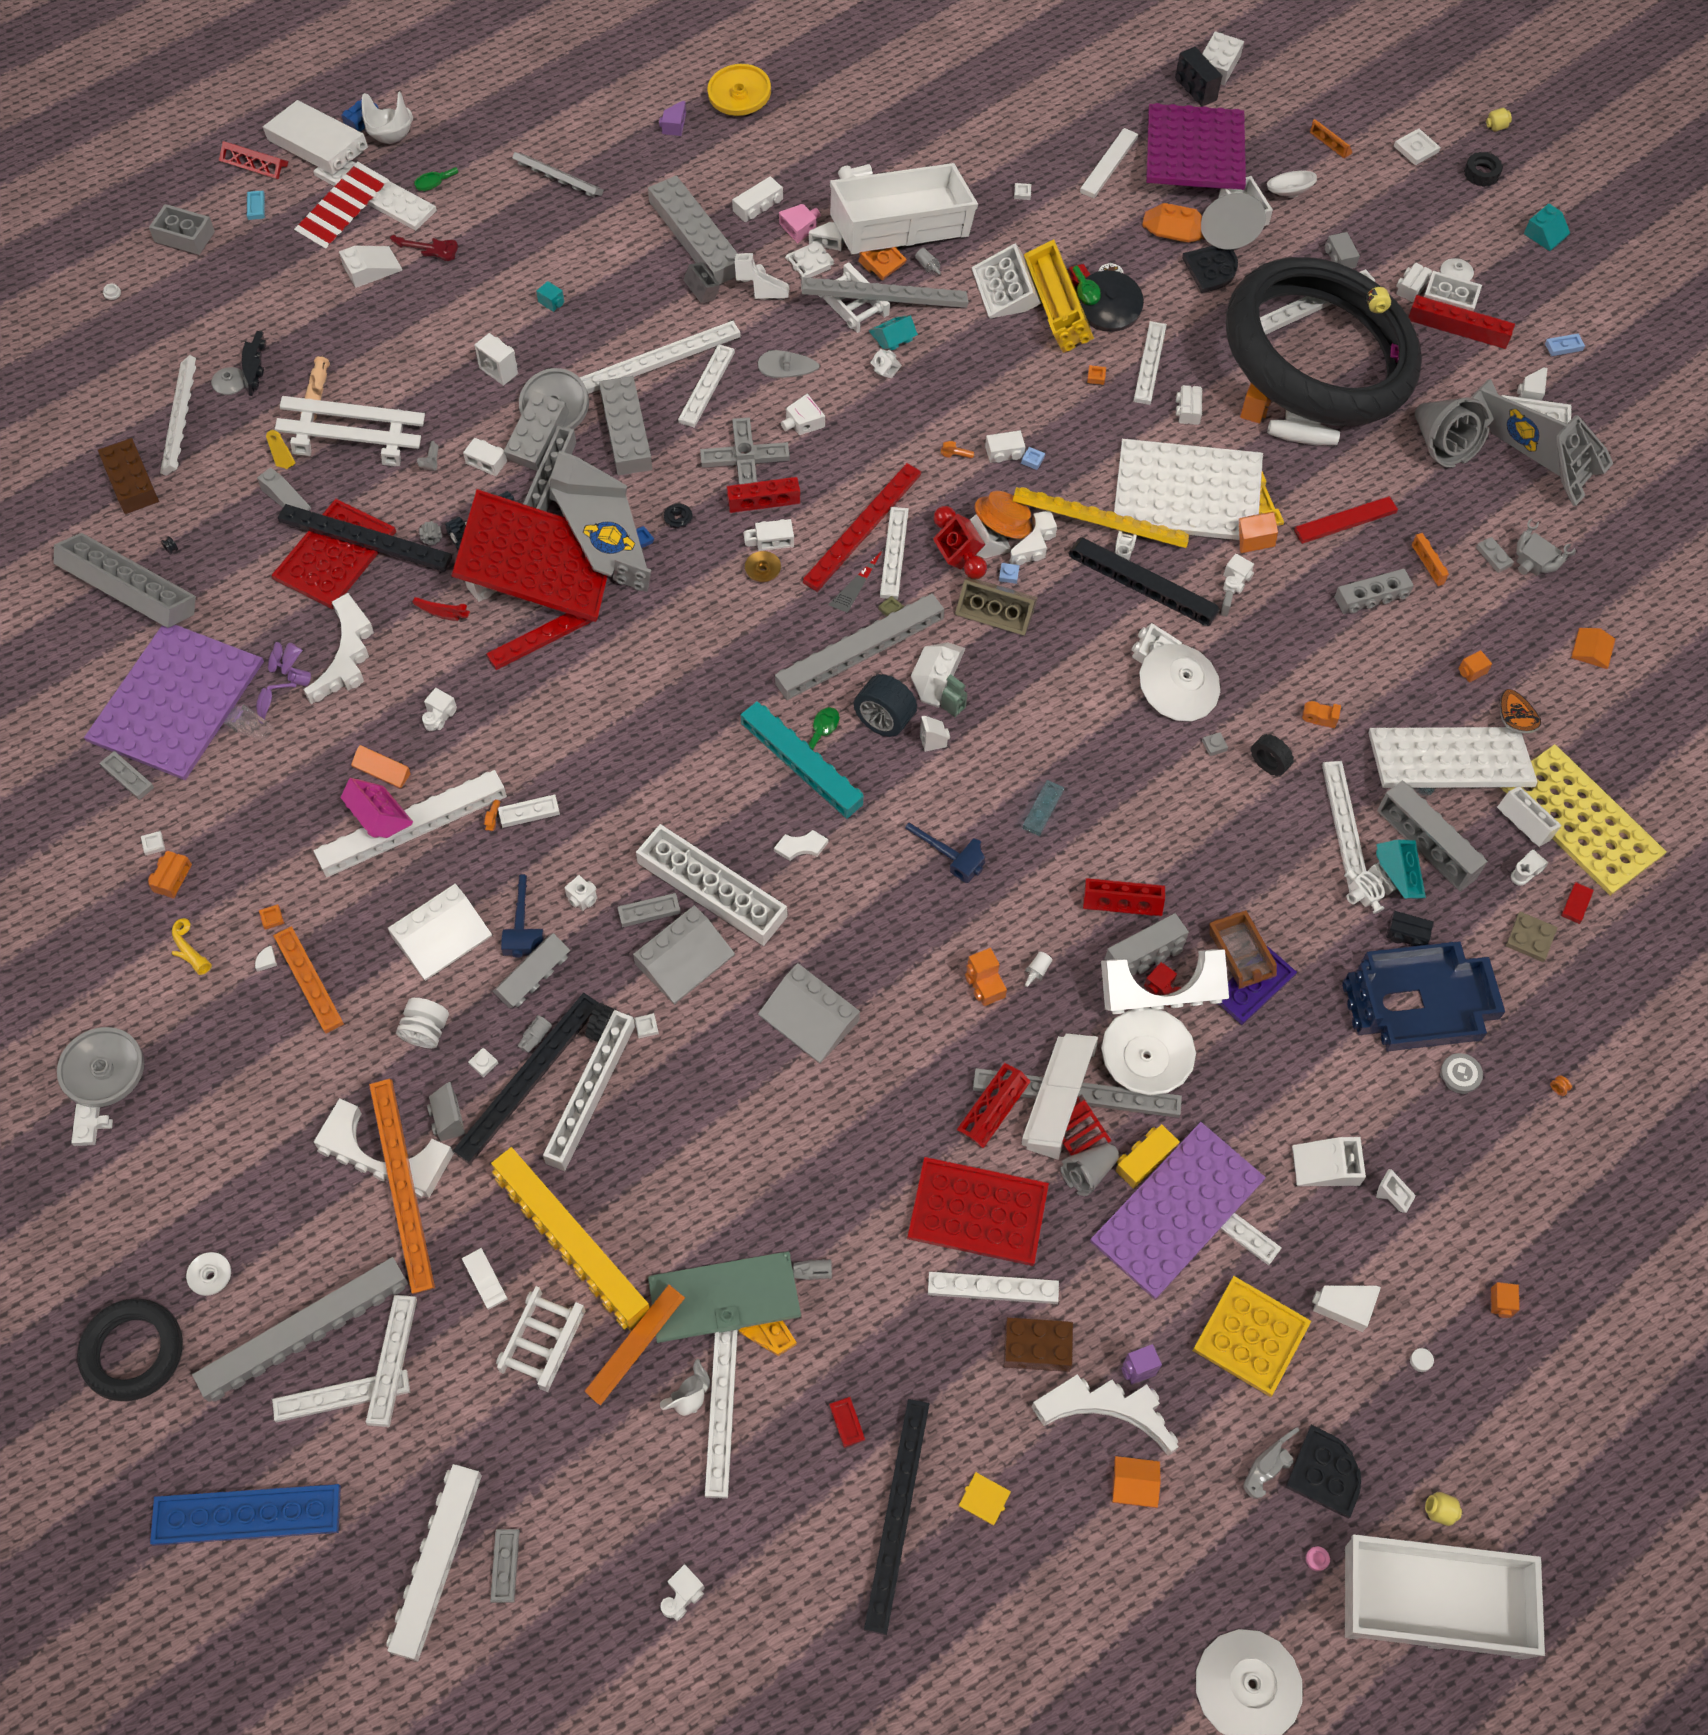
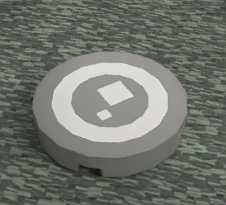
(1461, 1073)

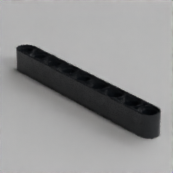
(1144, 581)

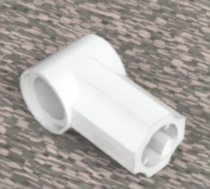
(848, 172)

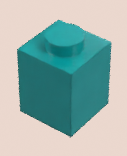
(550, 296)

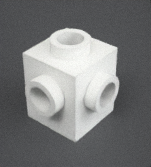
(885, 363)
(581, 893)

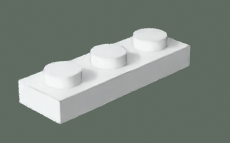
(528, 811)

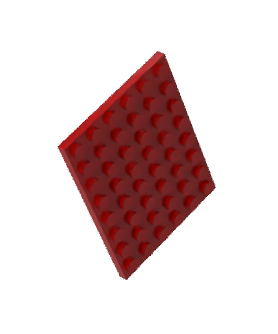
(528, 557)

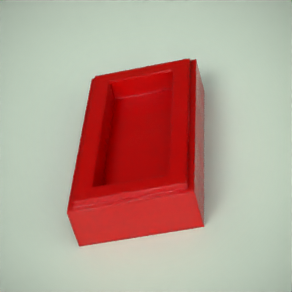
(1577, 903)
(847, 1422)

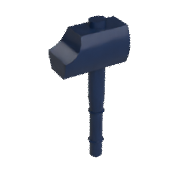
(964, 864)
(521, 941)

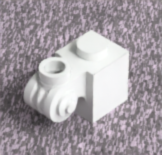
(1237, 573)
(439, 708)
(687, 1589)

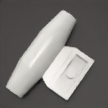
(1303, 431)

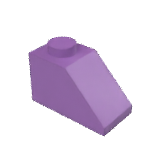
(673, 119)

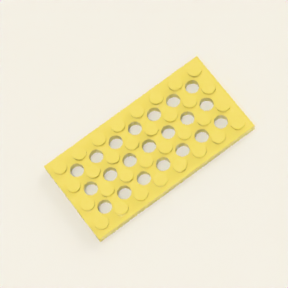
(1595, 820)

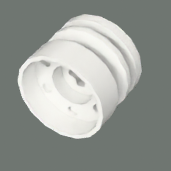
(422, 1022)

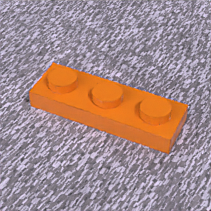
(1430, 559)

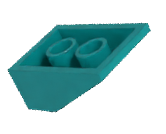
(1402, 865)

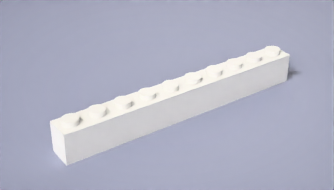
(426, 817)

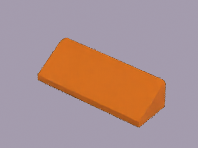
(1330, 139)
(380, 767)

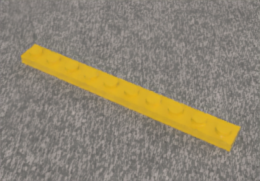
(1094, 515)

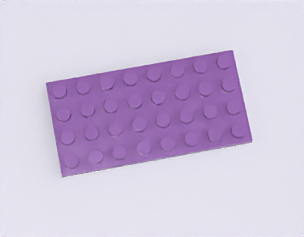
(1177, 1210)

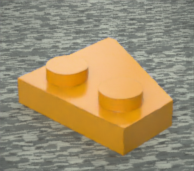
(771, 1336)

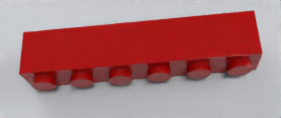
(1461, 322)

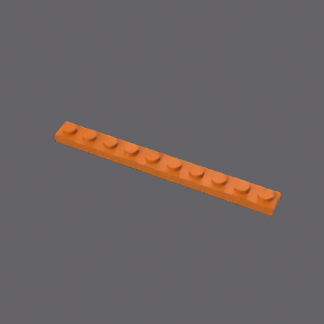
(402, 1186)

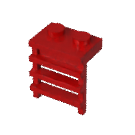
(1081, 1112)

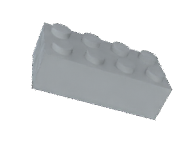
(535, 430)
(1151, 945)

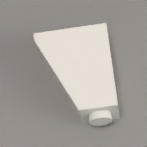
(1347, 1304)

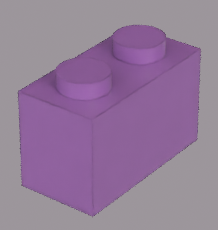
(1141, 1364)

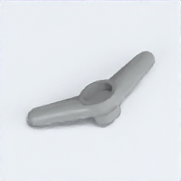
(430, 462)

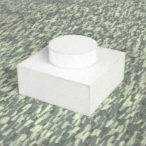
(483, 1062)

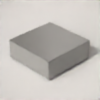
(1226, 603)

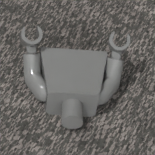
(1538, 554)

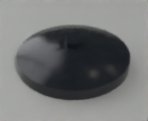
(1119, 302)

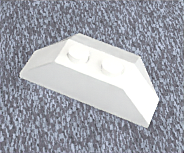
(933, 669)

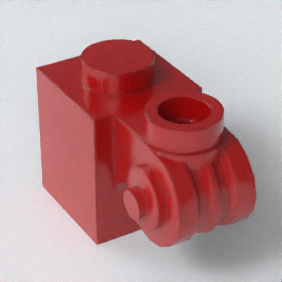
(1160, 981)

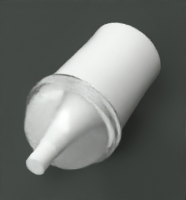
(1036, 970)

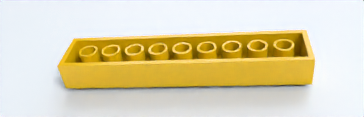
(571, 1239)

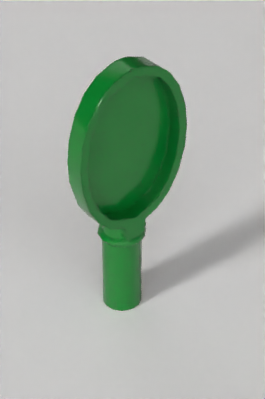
(433, 179)
(1087, 289)
(824, 724)

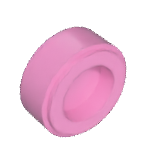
(1317, 1558)

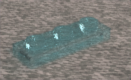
(1043, 808)

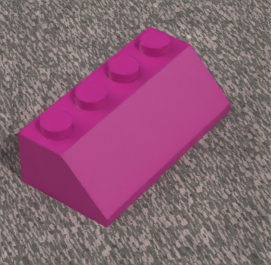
(375, 808)

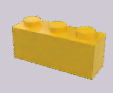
(1146, 1155)

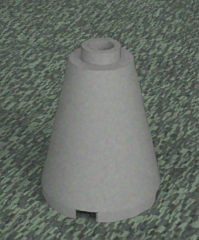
(1089, 1167)

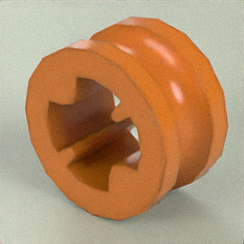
(1561, 1085)

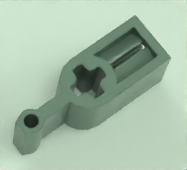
(954, 696)

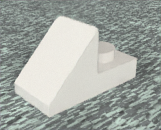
(1395, 1191)

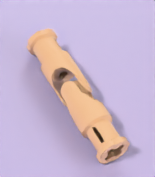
(317, 379)

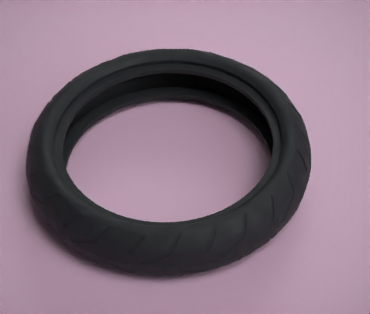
(1297, 390)

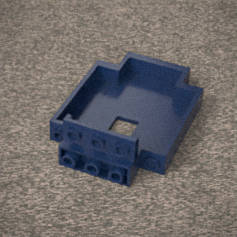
(1453, 991)

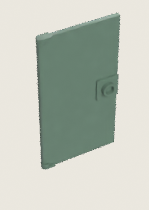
(729, 1296)

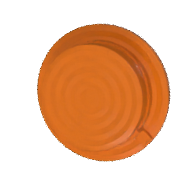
(1004, 514)

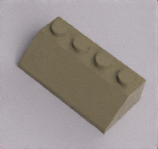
(996, 605)

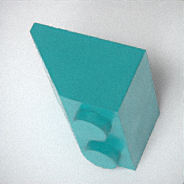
(1547, 227)
(894, 332)

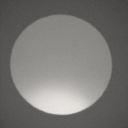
(1233, 221)

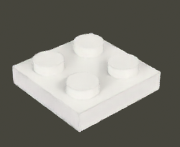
(1417, 146)

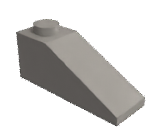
(280, 490)

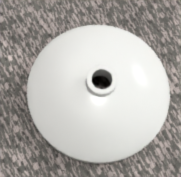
(1292, 183)

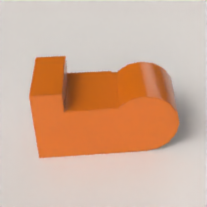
(1321, 714)

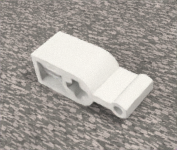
(484, 1278)

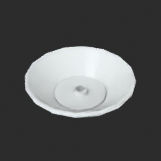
(1173, 693)
(1152, 1034)
(1225, 1691)

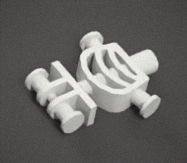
(1370, 887)

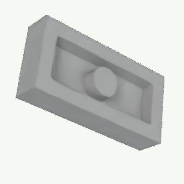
(1494, 554)

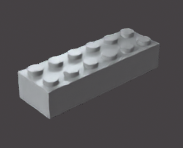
(625, 425)
(1433, 835)

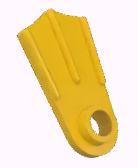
(280, 452)

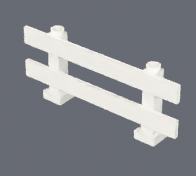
(307, 428)

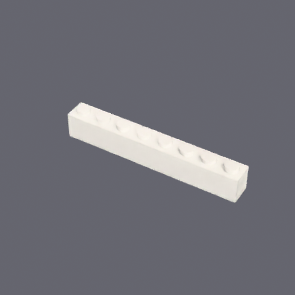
(589, 1090)
(434, 1564)

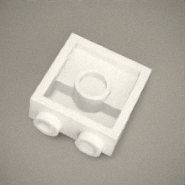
(1151, 638)

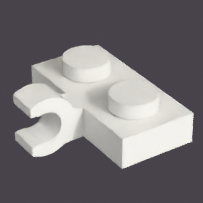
(86, 1125)

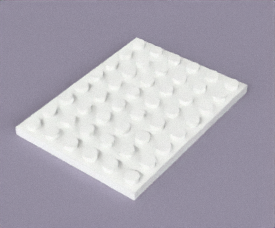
(1188, 486)

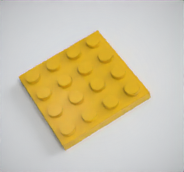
(1252, 1336)

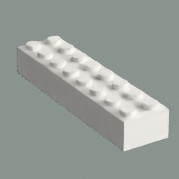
(712, 884)

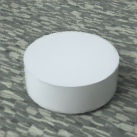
(1421, 1360)

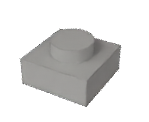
(1215, 744)

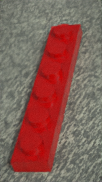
(535, 640)

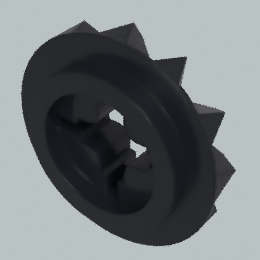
(675, 510)

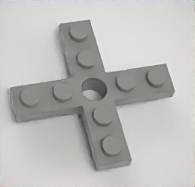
(745, 462)

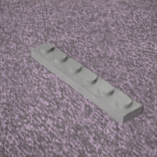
(552, 172)

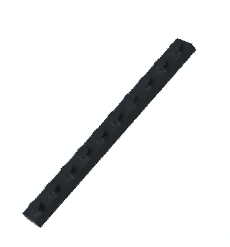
(365, 537)
(525, 1079)
(896, 1517)

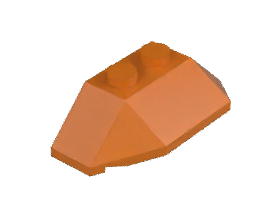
(1174, 222)

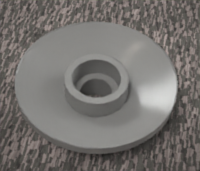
(228, 381)

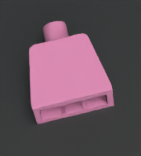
(798, 221)

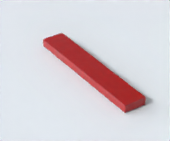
(1345, 519)

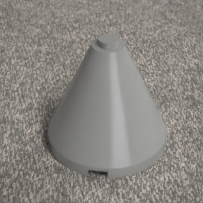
(1453, 429)

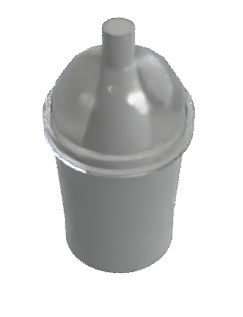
(928, 261)

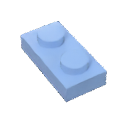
(1564, 344)

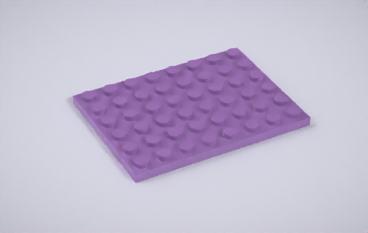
(174, 700)

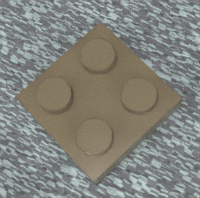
(1531, 936)

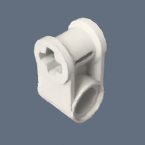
(1125, 545)
(1528, 867)

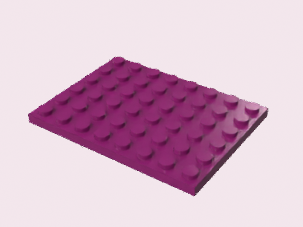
(1196, 146)

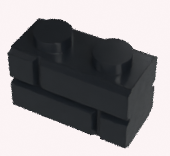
(1409, 929)

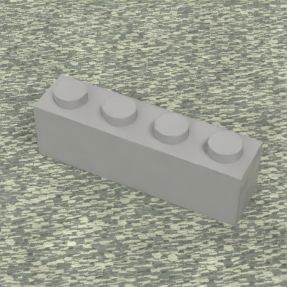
(531, 971)

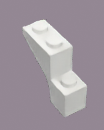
(764, 285)
(1033, 546)

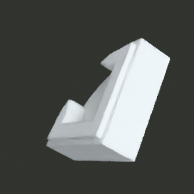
(265, 959)

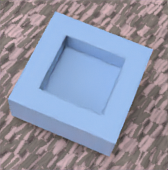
(1033, 458)
(1009, 573)

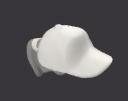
(690, 1394)

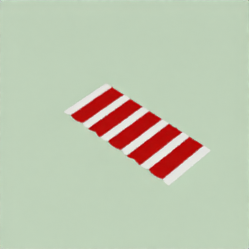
(341, 204)

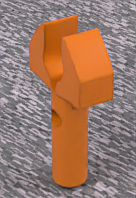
(949, 448)
(490, 817)

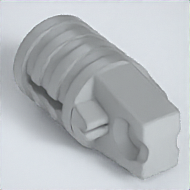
(534, 1034)
(813, 1269)

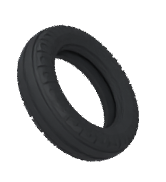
(151, 1380)

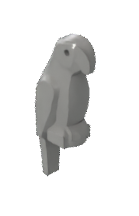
(1268, 1466)

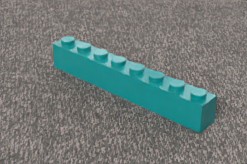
(802, 759)

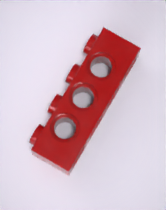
(763, 494)
(1124, 897)

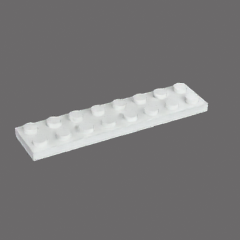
(389, 200)

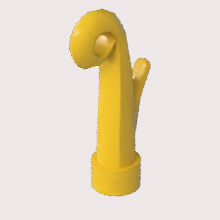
(188, 953)

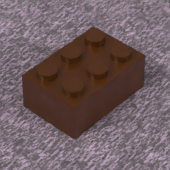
(1038, 1344)

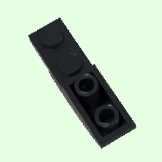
(252, 362)

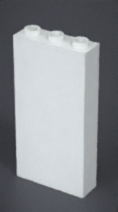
(315, 137)

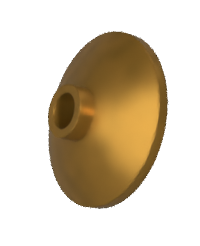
(762, 560)

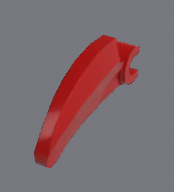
(442, 611)

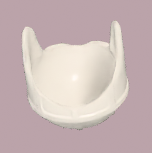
(386, 124)

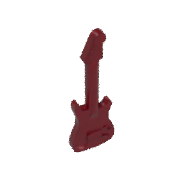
(443, 249)

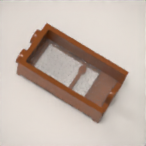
(1244, 949)

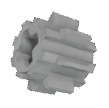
(430, 533)

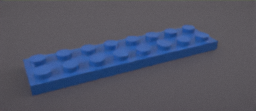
(245, 1514)

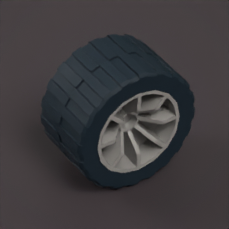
(885, 705)

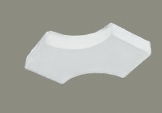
(790, 847)

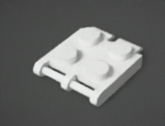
(811, 260)

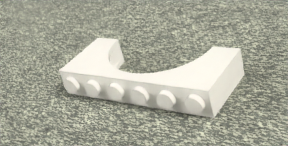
(1206, 984)
(340, 1140)

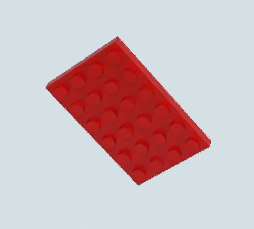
(327, 566)
(978, 1211)

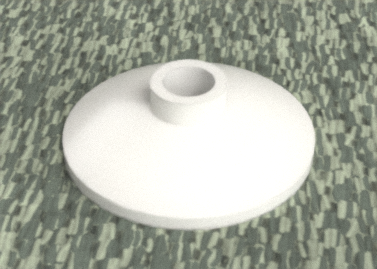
(1457, 268)
(202, 1267)

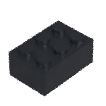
(1198, 76)

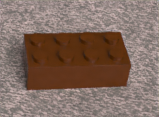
(128, 476)

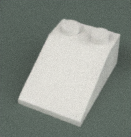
(368, 263)

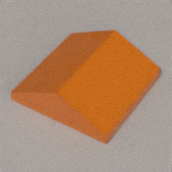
(1257, 532)
(1593, 647)
(1136, 1482)

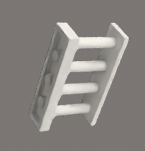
(845, 312)
(554, 1355)

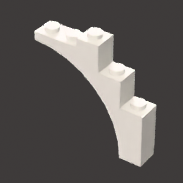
(351, 652)
(1138, 1408)

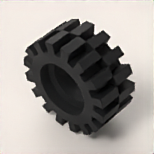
(598, 1021)

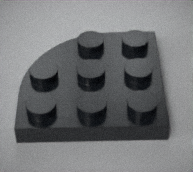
(1211, 267)
(1326, 1472)

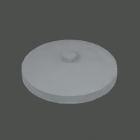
(562, 386)
(100, 1067)

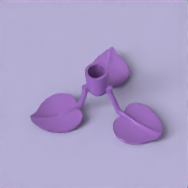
(295, 675)

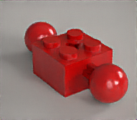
(959, 542)

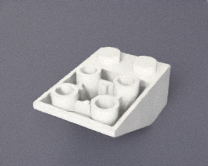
(1329, 1162)

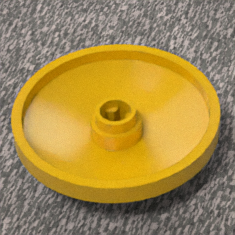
(739, 89)

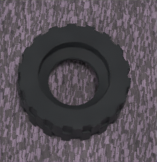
(1481, 178)
(1282, 755)

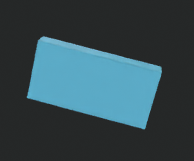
(255, 205)

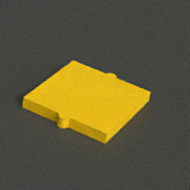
(984, 1498)

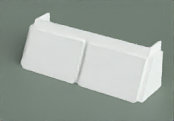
(1058, 1094)

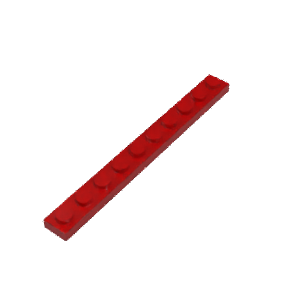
(861, 527)

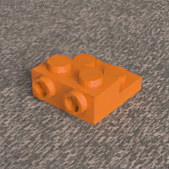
(882, 261)

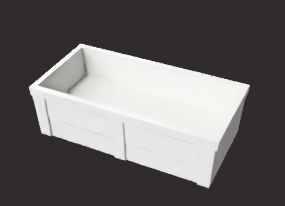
(902, 207)
(1444, 1597)

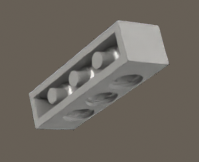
(1374, 591)

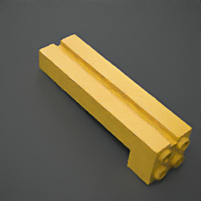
(1058, 296)

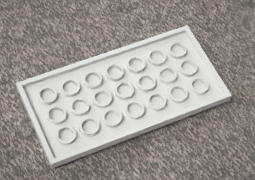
(1452, 757)

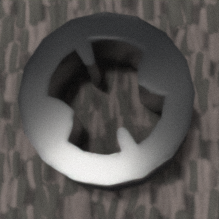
(169, 545)

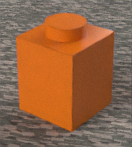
(1475, 666)
(1505, 1299)

